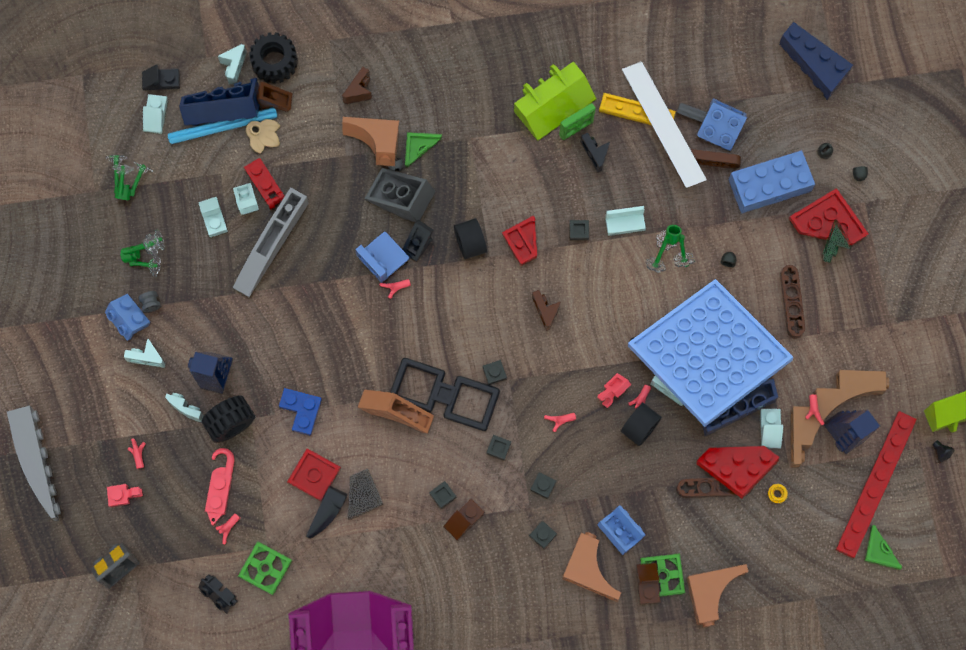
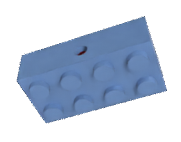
(771, 181)

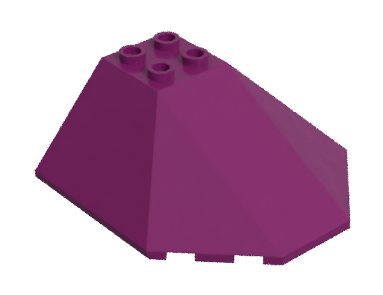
(352, 623)

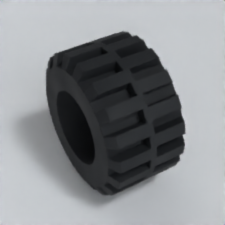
(270, 44)
(228, 419)

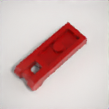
(264, 182)

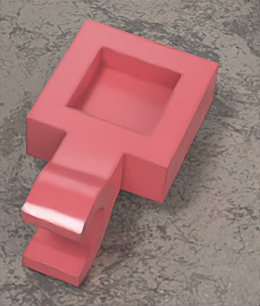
(614, 387)
(120, 494)

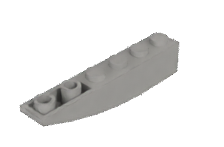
(271, 241)
(32, 457)

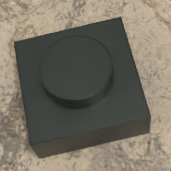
(579, 229)
(494, 372)
(498, 447)
(543, 485)
(442, 495)
(543, 534)

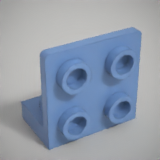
(722, 124)
(382, 256)

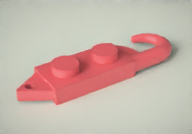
(219, 487)

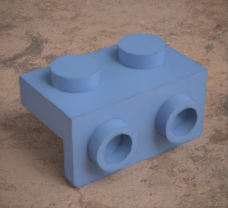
(126, 316)
(621, 529)

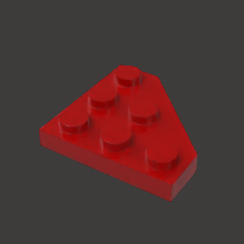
(819, 216)
(738, 466)

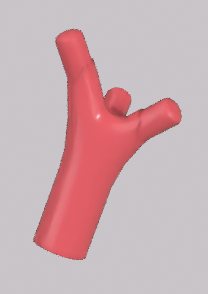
(396, 286)
(641, 397)
(814, 409)
(559, 420)
(137, 453)
(225, 528)

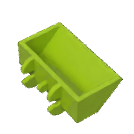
(553, 100)
(947, 412)

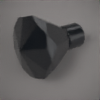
(944, 452)

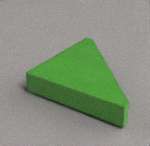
(418, 144)
(879, 551)

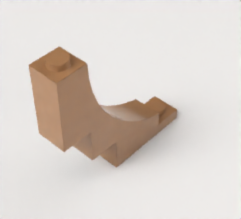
(849, 386)

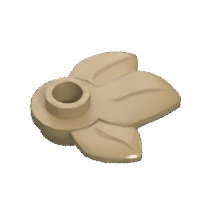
(265, 136)

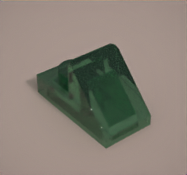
(836, 238)

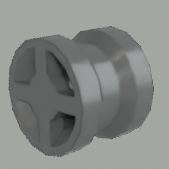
(149, 301)

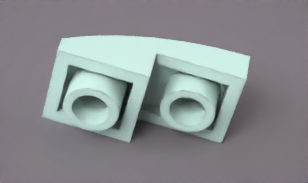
(180, 404)

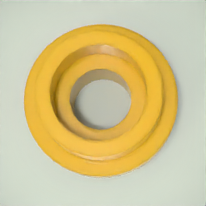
(783, 491)

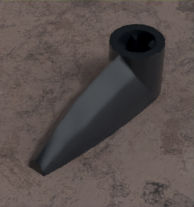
(327, 511)

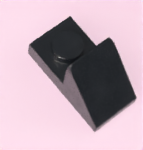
(158, 79)
(596, 155)
(418, 240)

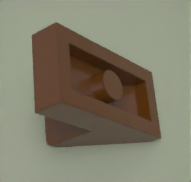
(355, 91)
(274, 97)
(546, 313)
(463, 519)
(648, 583)

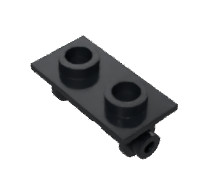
(210, 588)

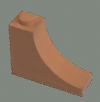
(377, 134)
(395, 408)
(584, 569)
(706, 591)

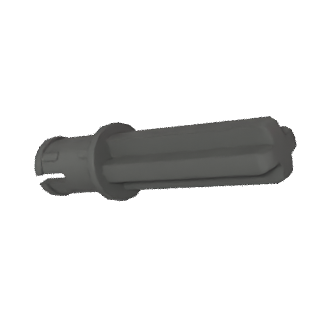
(691, 112)

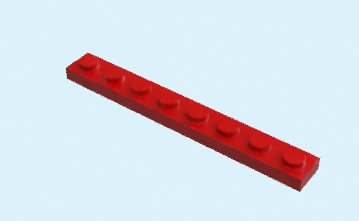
(876, 484)

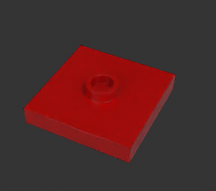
(313, 474)

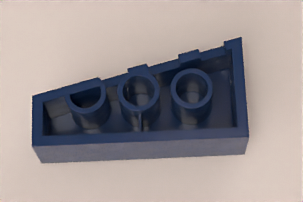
(816, 59)
(221, 104)
(210, 370)
(754, 401)
(851, 428)

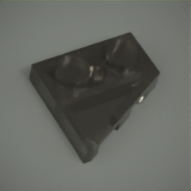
(362, 494)

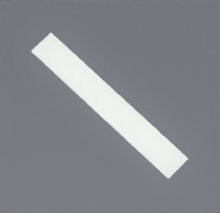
(664, 124)

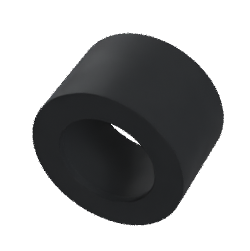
(470, 238)
(641, 424)

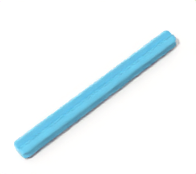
(219, 126)

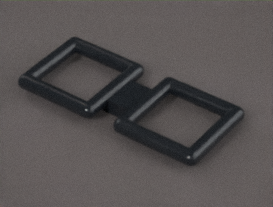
(447, 394)

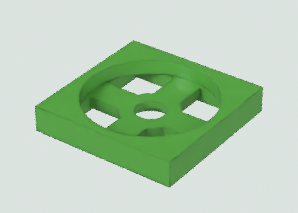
(577, 121)
(259, 547)
(676, 560)

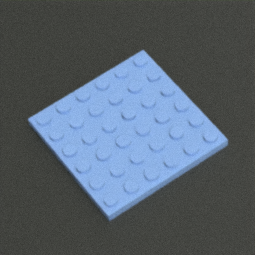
(710, 352)

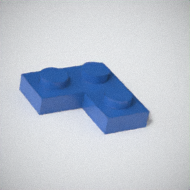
(306, 408)

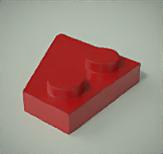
(522, 240)

